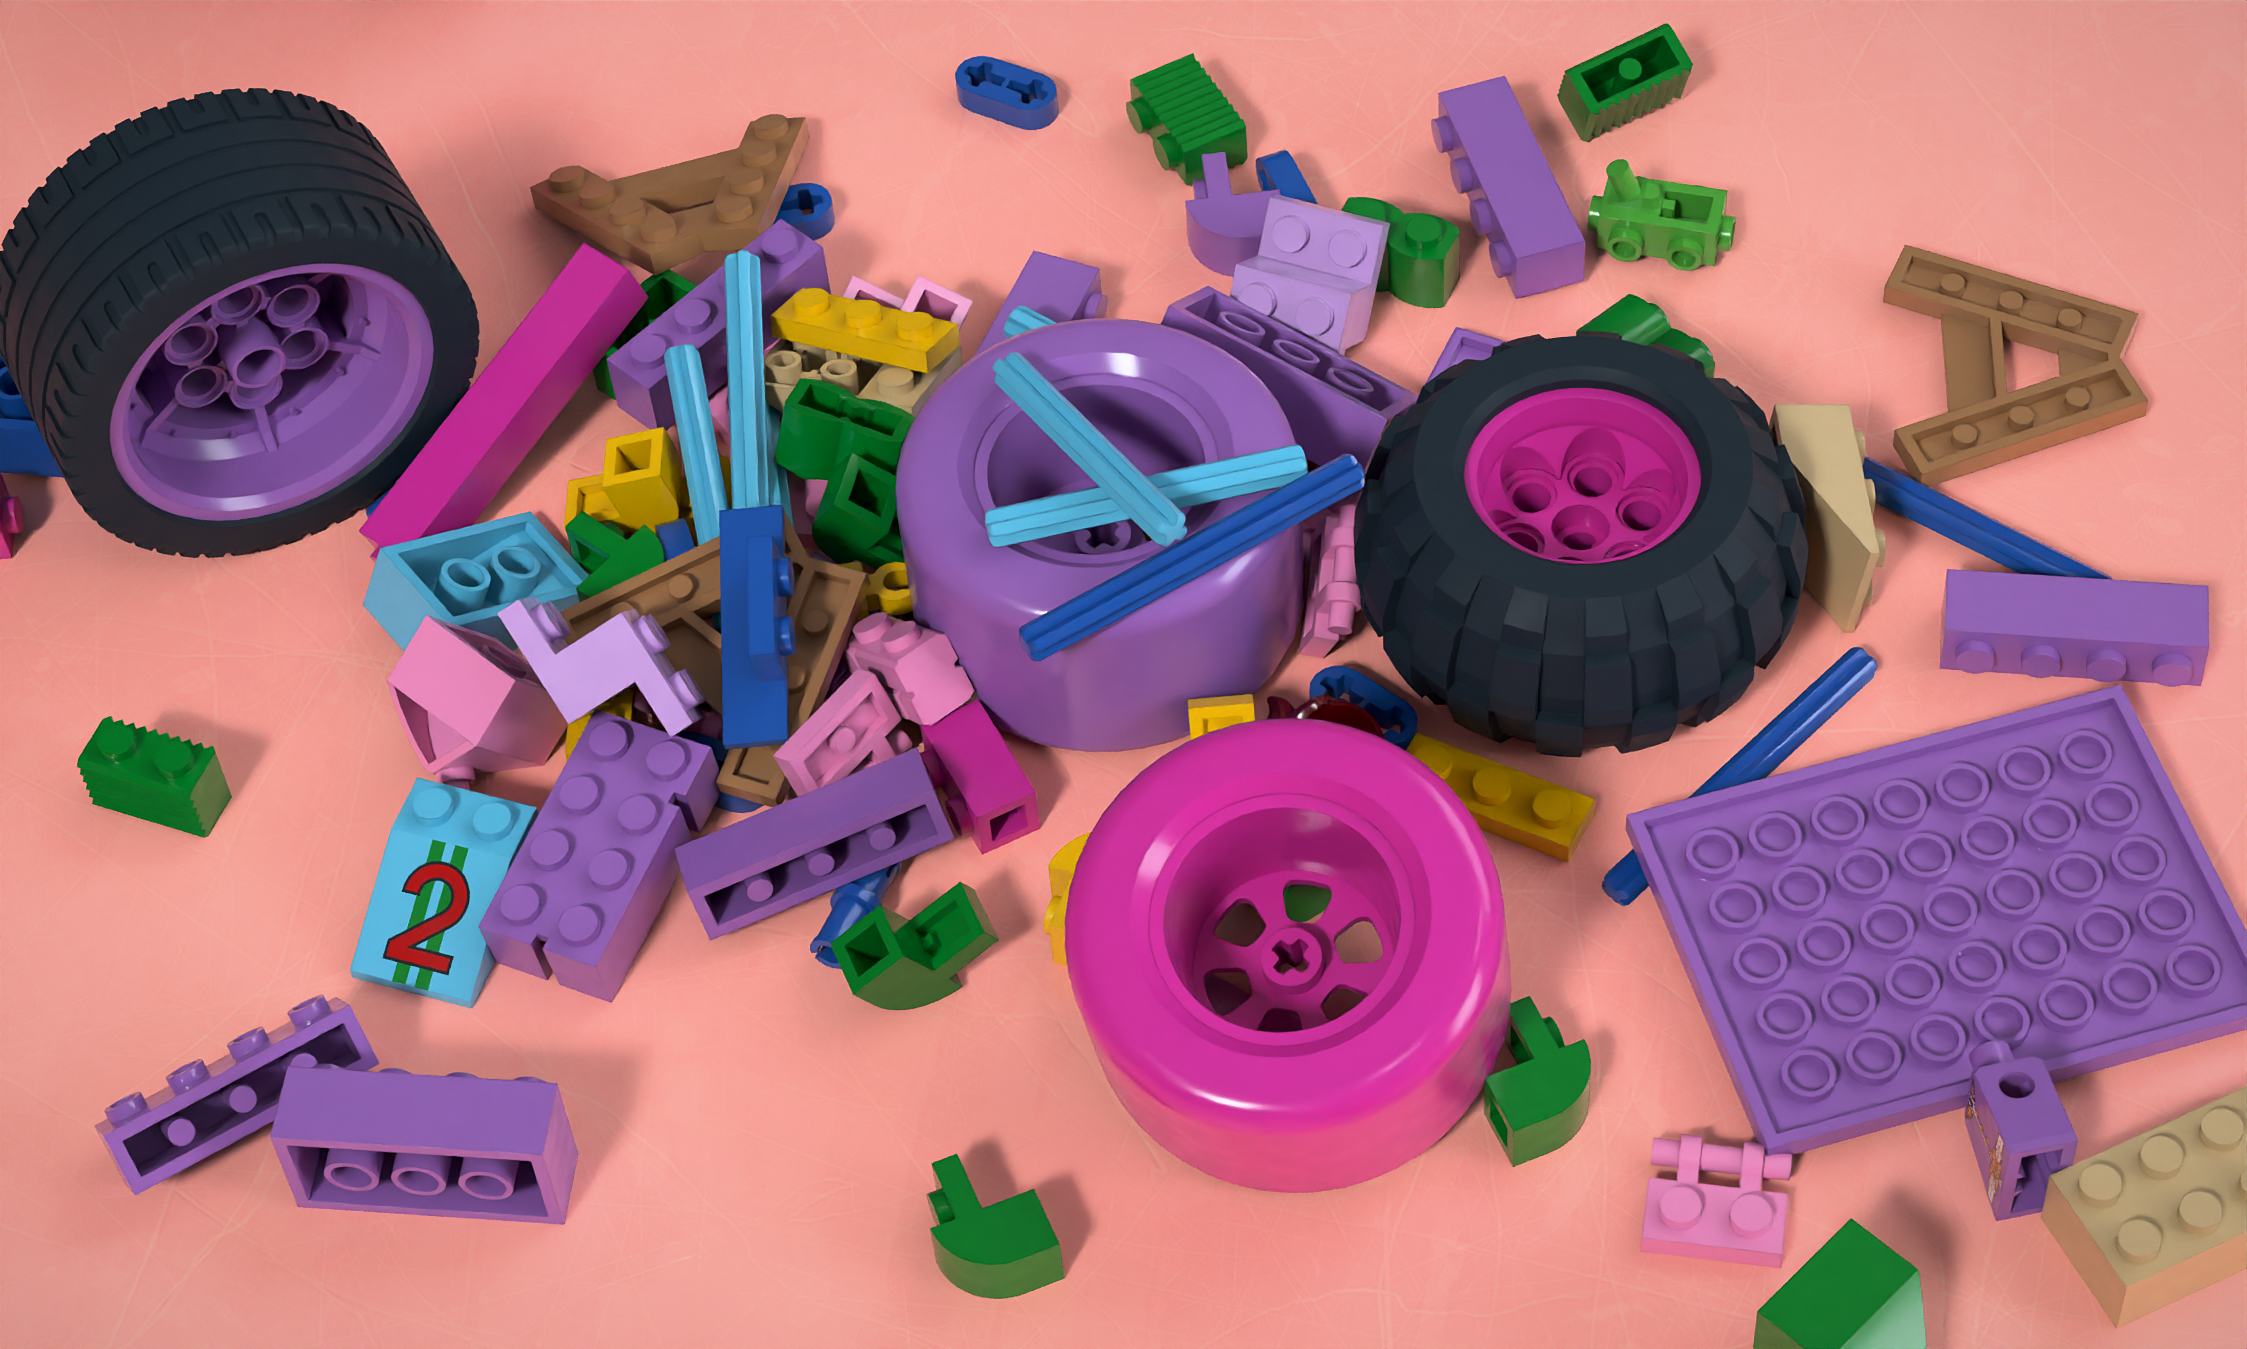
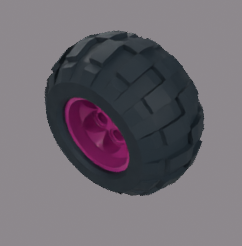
(1580, 543)

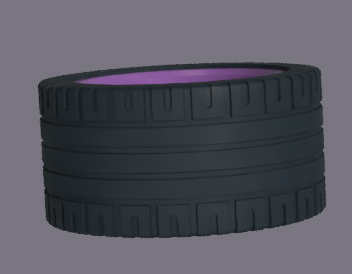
(232, 322)

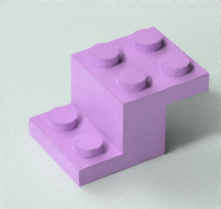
(1314, 271)
(603, 663)

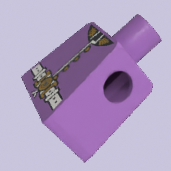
(2016, 1129)

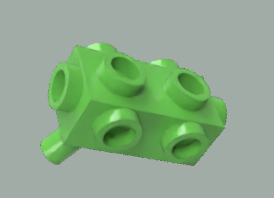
(1660, 219)

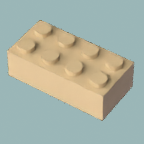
(2157, 1211)

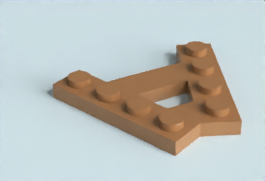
(631, 210)
(1982, 419)
(689, 590)

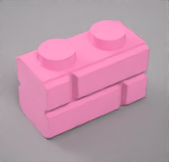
(911, 665)

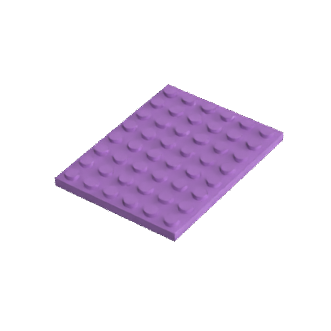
(1943, 898)

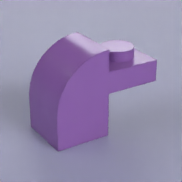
(1222, 225)

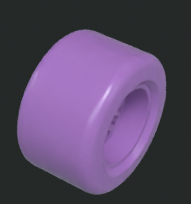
(1166, 408)

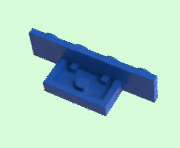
(755, 626)

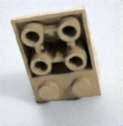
(861, 377)
(1838, 505)

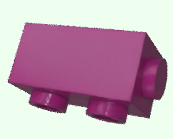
(980, 778)

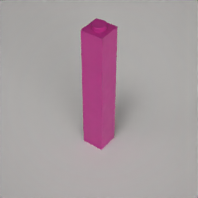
(510, 402)

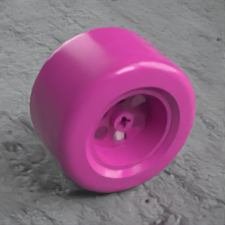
(1240, 824)

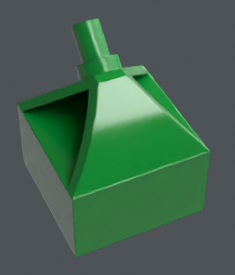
(1846, 1298)

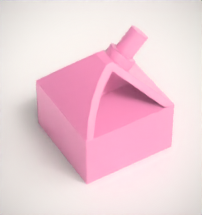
(471, 704)

